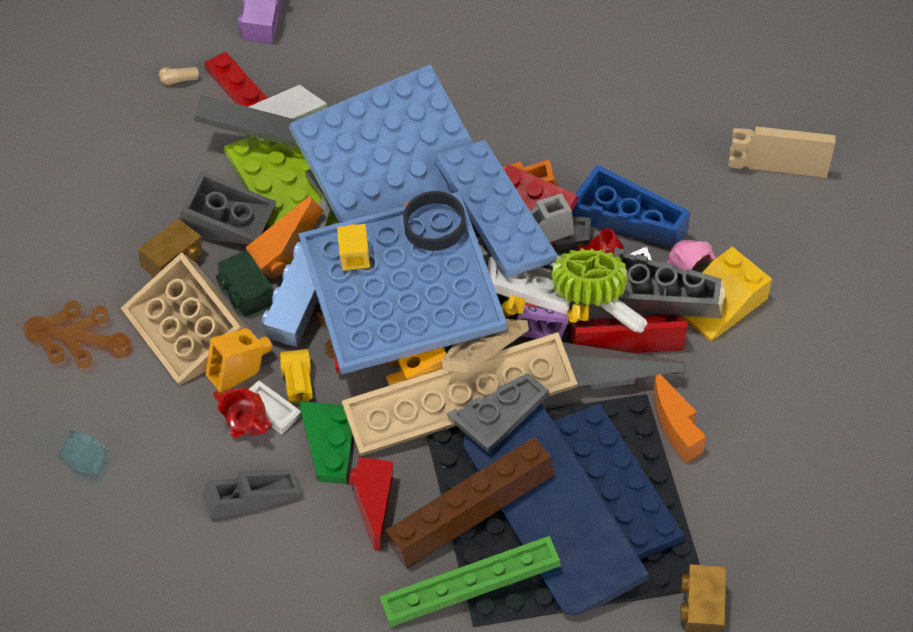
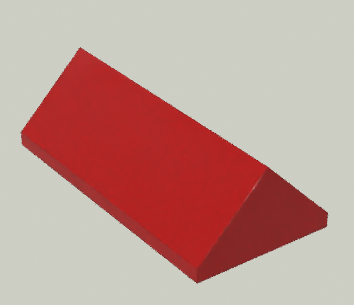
(659, 335)

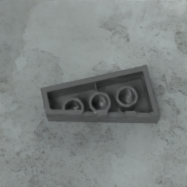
(669, 290)

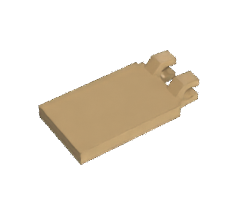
(782, 151)

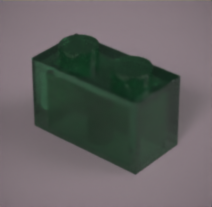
(244, 283)

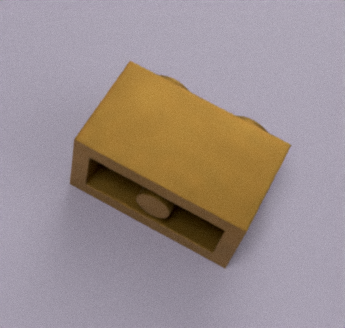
(168, 245)
(704, 598)

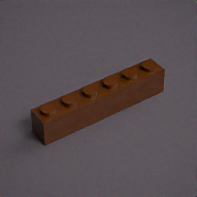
(470, 502)

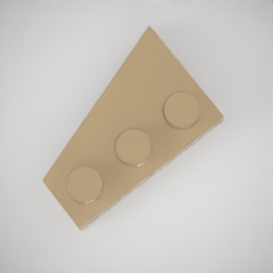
(470, 354)

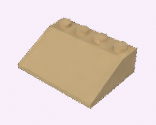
(180, 316)

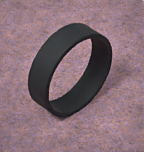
(430, 198)

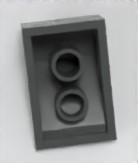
(225, 210)

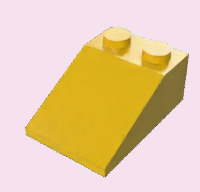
(744, 290)

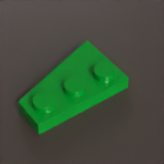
(328, 440)

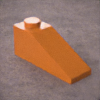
(276, 245)

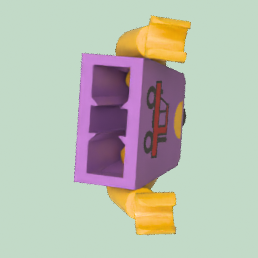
(542, 320)

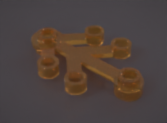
(75, 333)

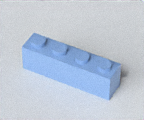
(291, 302)

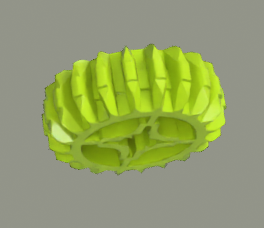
(589, 277)

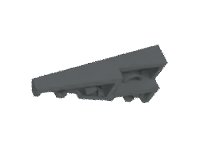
(611, 368)

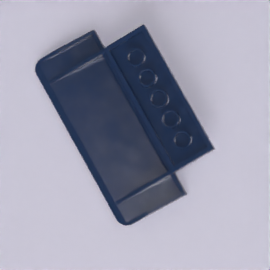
(593, 508)

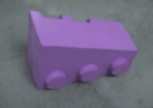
(259, 20)

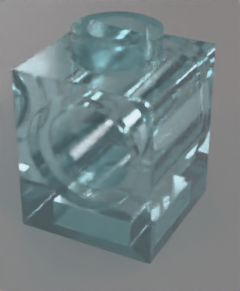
(83, 453)

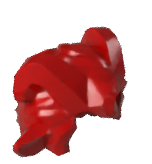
(243, 412)

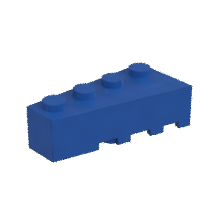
(630, 209)

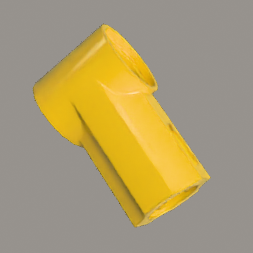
(296, 370)

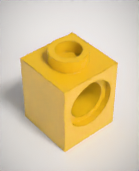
(353, 247)

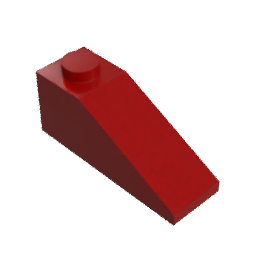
(372, 492)

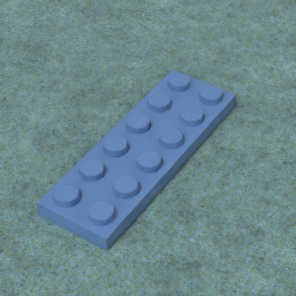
(496, 208)

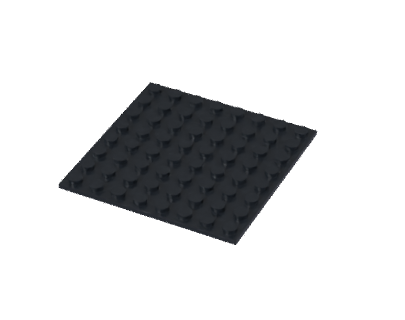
(494, 535)

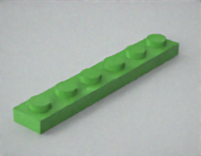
(470, 581)

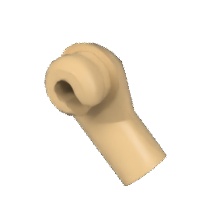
(172, 76)

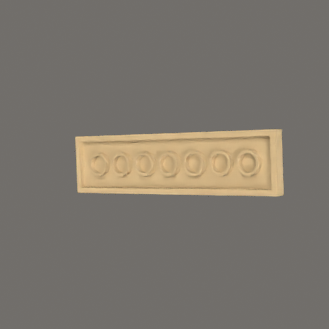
(422, 403)

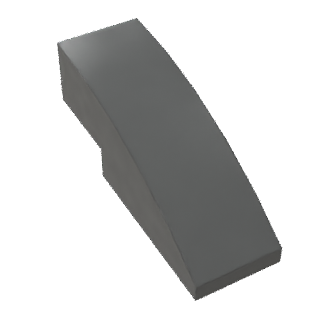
(250, 492)

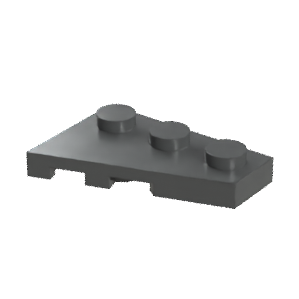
(498, 414)

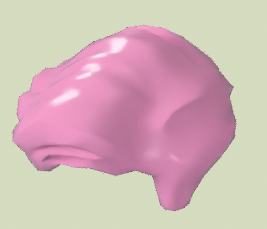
(690, 253)

